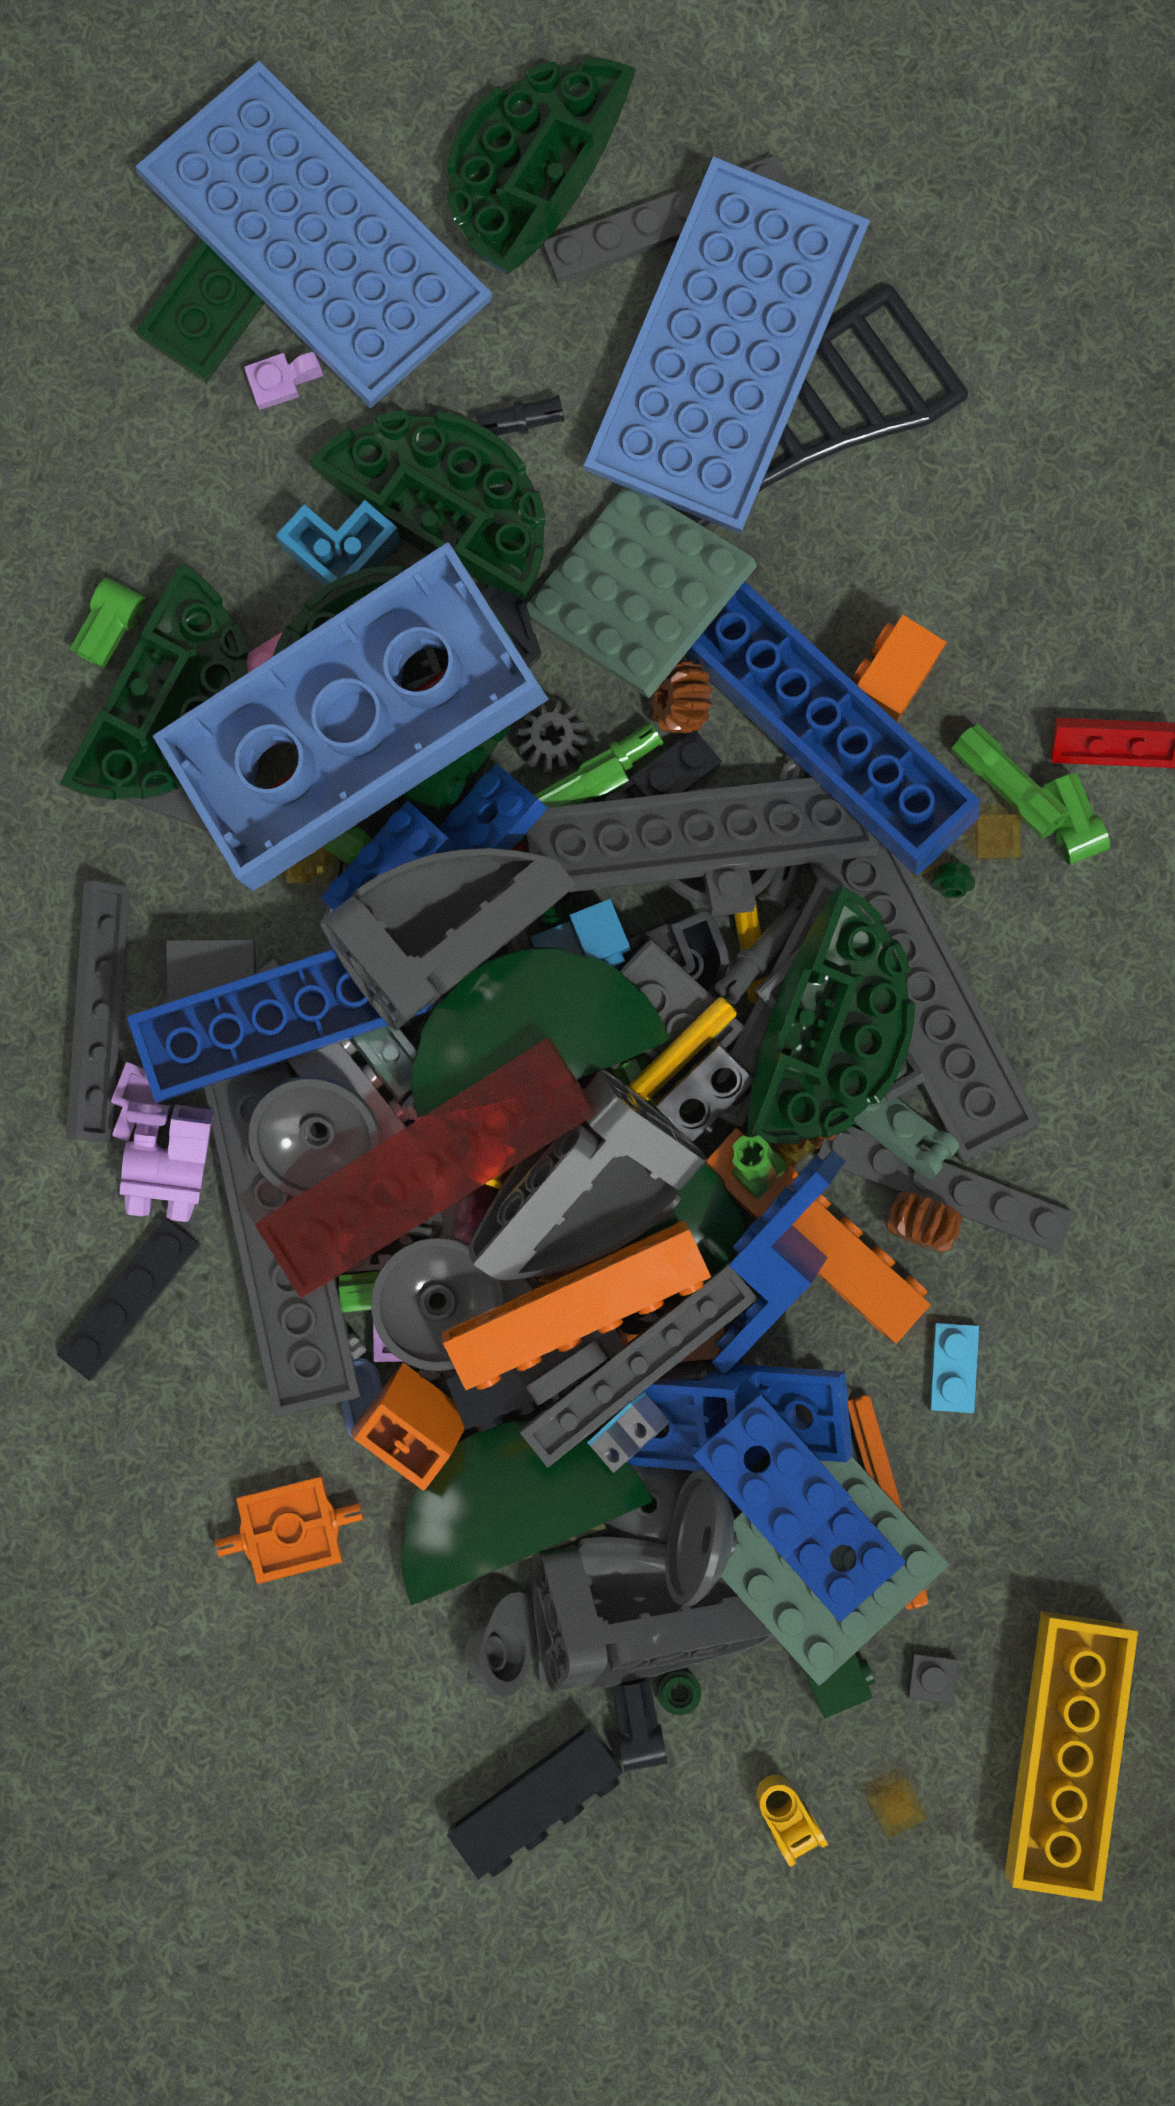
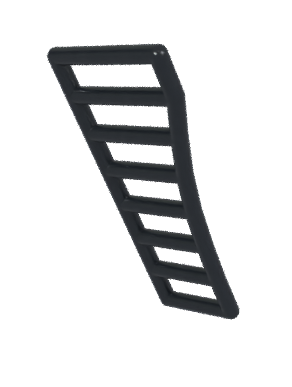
(878, 426)

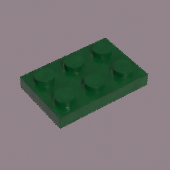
(200, 314)

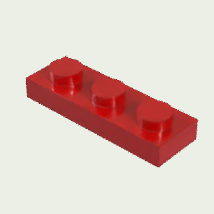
(1113, 742)

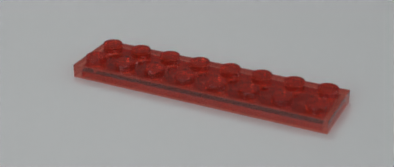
(426, 1167)

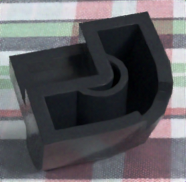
(693, 943)

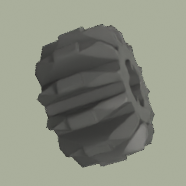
(545, 750)

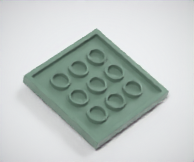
(639, 589)
(797, 1614)

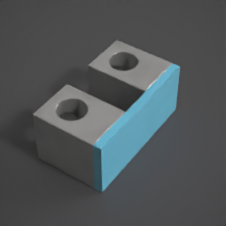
(628, 1432)

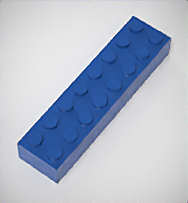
(834, 730)
(251, 1024)

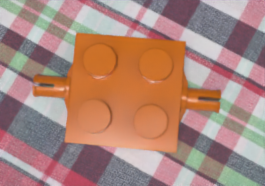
(289, 1529)

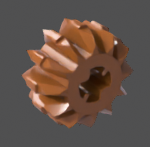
(682, 699)
(923, 1221)

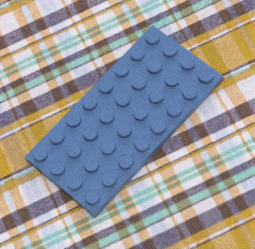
(314, 233)
(726, 345)

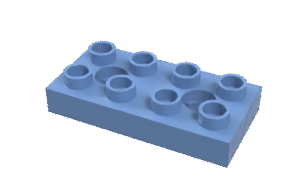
(349, 716)

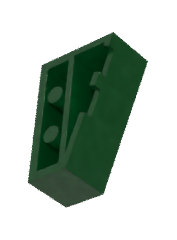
(450, 785)

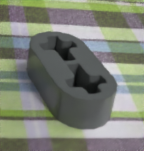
(566, 1372)

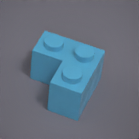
(331, 554)
(589, 933)

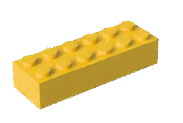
(1071, 1756)

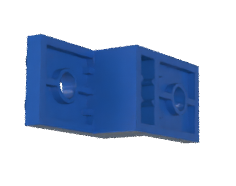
(414, 836)
(776, 1259)
(705, 1406)
(799, 1508)

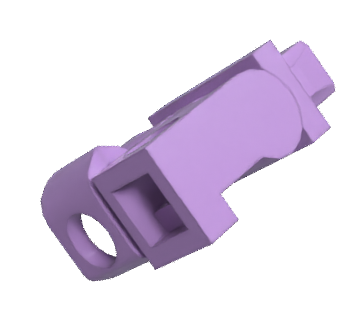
(161, 1172)

